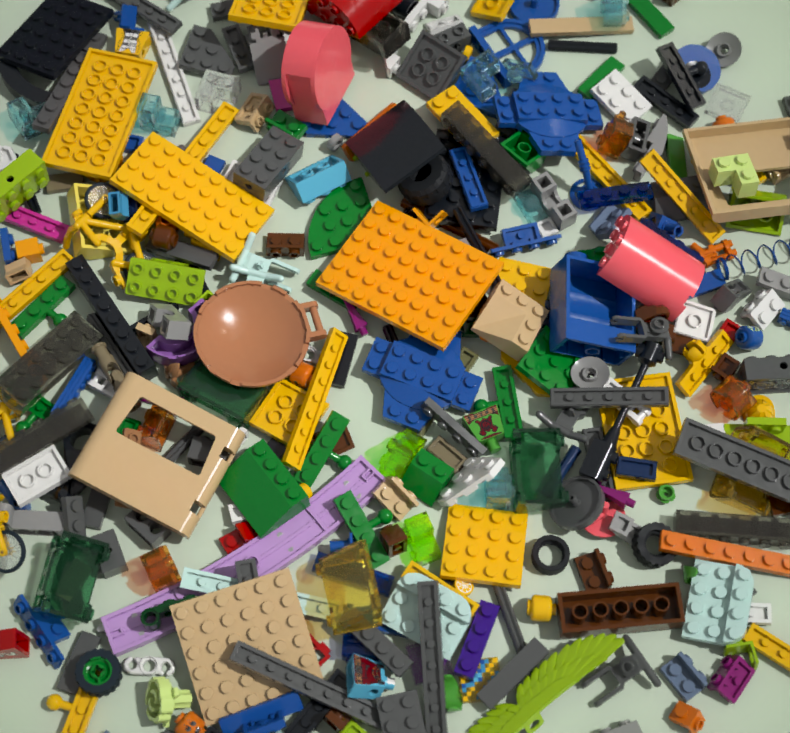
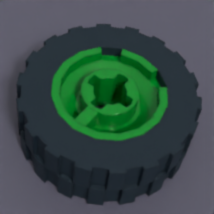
(109, 678)

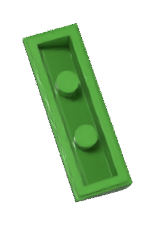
(676, 155)

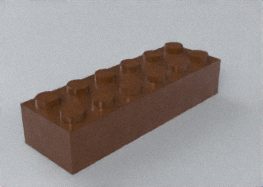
(619, 610)

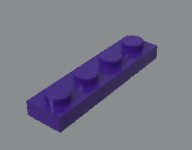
(476, 640)

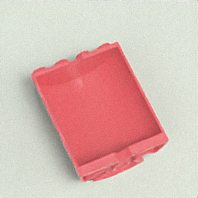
(650, 266)

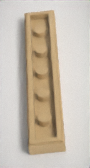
(575, 26)

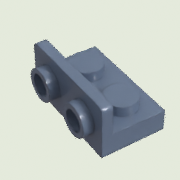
(604, 222)
(684, 676)

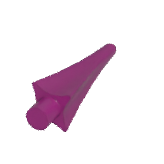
(357, 320)
(619, 497)

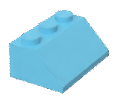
(318, 179)

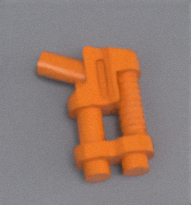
(710, 253)

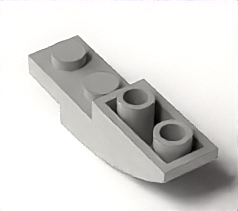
(656, 140)
(772, 279)

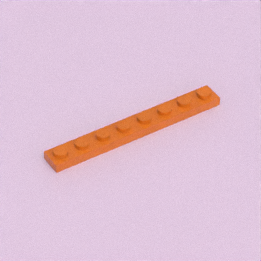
(724, 553)

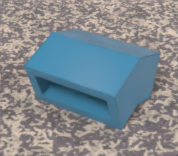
(118, 205)

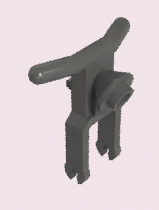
(655, 331)
(566, 422)
(625, 671)

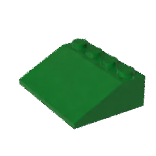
(263, 489)

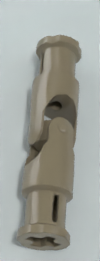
(108, 363)

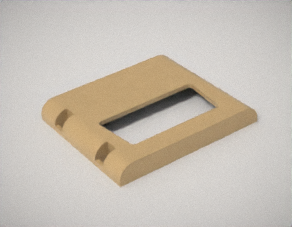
(767, 147)
(144, 478)

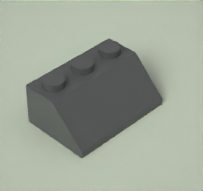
(664, 205)

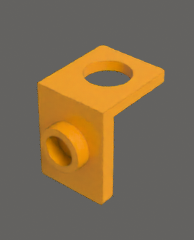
(433, 223)

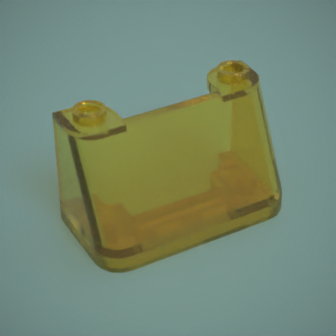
(738, 494)
(350, 589)

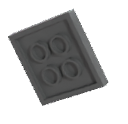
(431, 65)

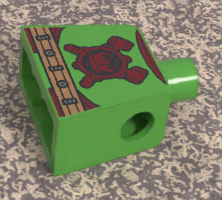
(485, 427)

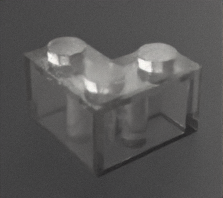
(216, 87)

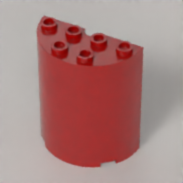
(353, 15)

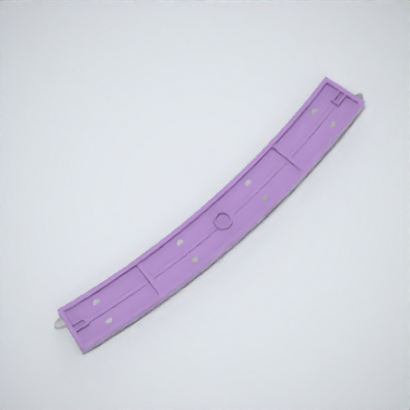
(271, 554)

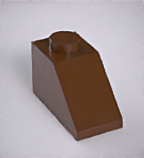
(393, 540)

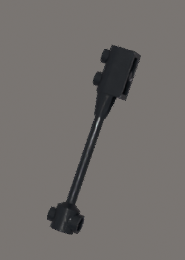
(603, 451)

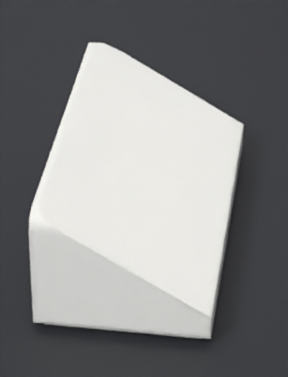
(442, 24)

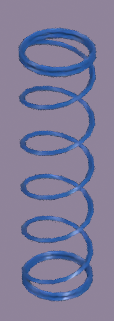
(758, 262)

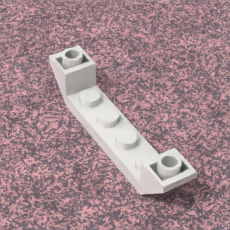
(420, 11)

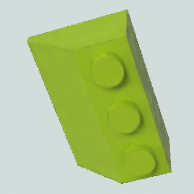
(767, 225)

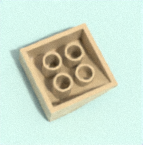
(510, 320)

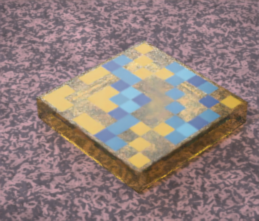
(486, 671)

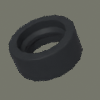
(553, 540)

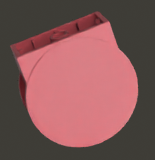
(316, 70)

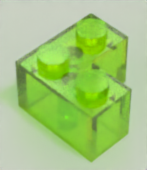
(400, 453)
(421, 539)

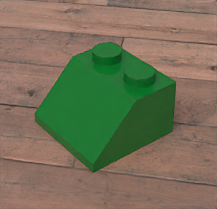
(523, 151)
(427, 477)

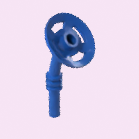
(585, 169)

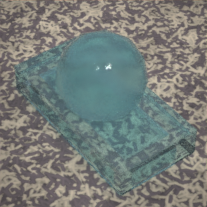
(518, 70)
(530, 206)

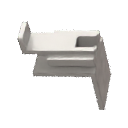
(266, 52)

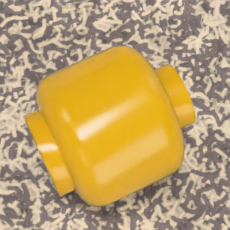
(541, 608)

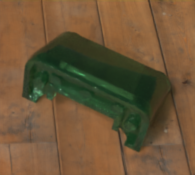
(224, 398)
(536, 469)
(70, 577)

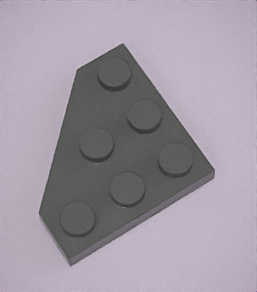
(205, 52)

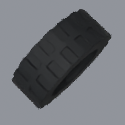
(640, 550)

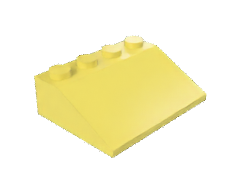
(81, 242)

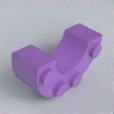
(176, 351)

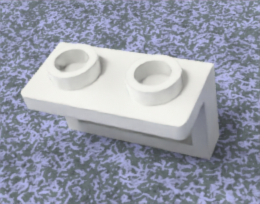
(763, 308)

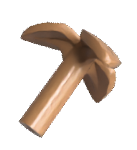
(174, 371)

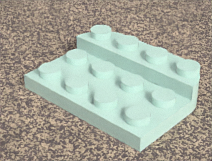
(718, 603)
(403, 613)

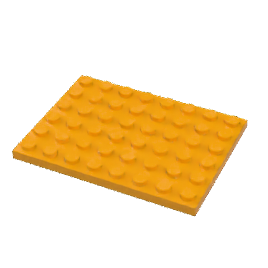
(410, 275)

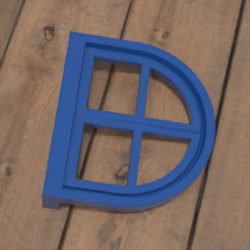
(481, 44)

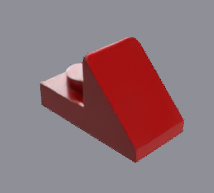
(238, 537)

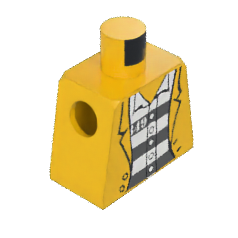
(132, 42)

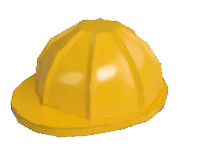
(763, 408)

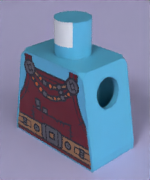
(366, 678)

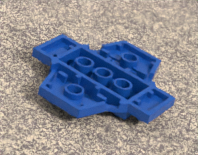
(548, 114)
(416, 370)

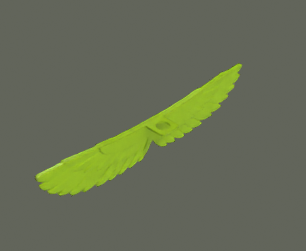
(548, 684)

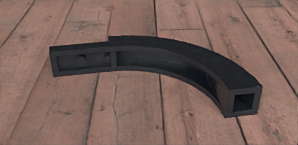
(19, 86)

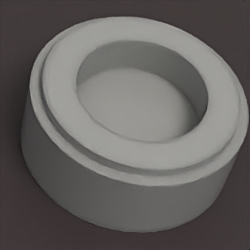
(335, 142)

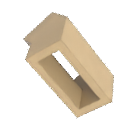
(18, 270)

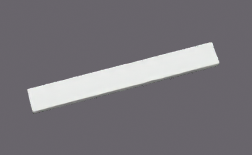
(175, 76)

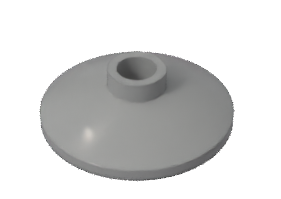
(725, 41)
(590, 367)

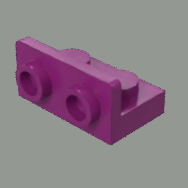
(731, 678)

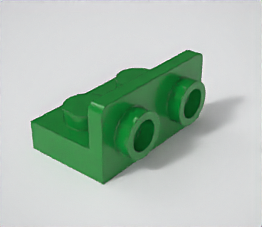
(287, 124)

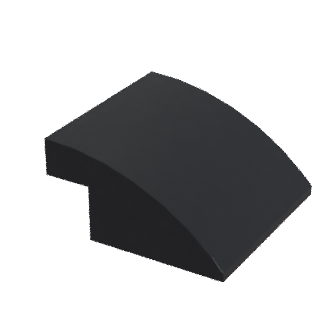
(395, 146)

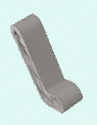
(32, 522)

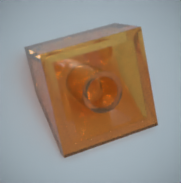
(156, 427)

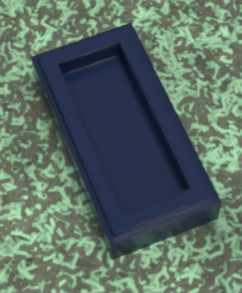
(636, 468)

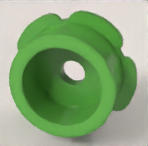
(665, 489)

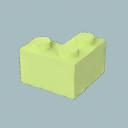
(736, 171)

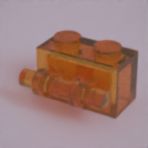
(615, 136)

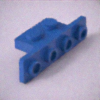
(521, 237)
(45, 629)
(263, 717)

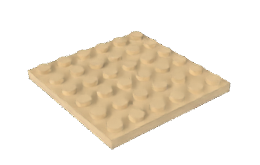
(256, 612)

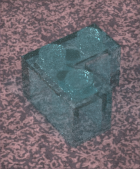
(614, 13)
(478, 75)
(24, 116)
(157, 118)
(499, 492)

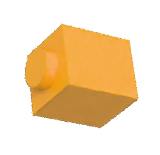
(30, 249)

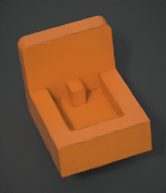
(687, 717)

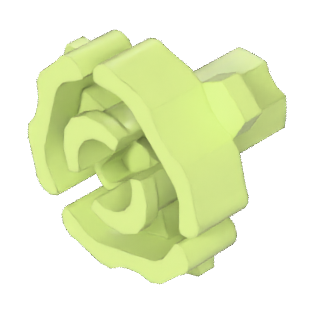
(164, 699)

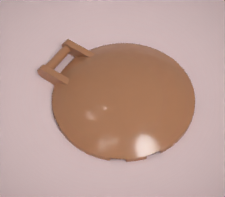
(254, 333)

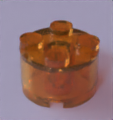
(733, 397)
(160, 568)

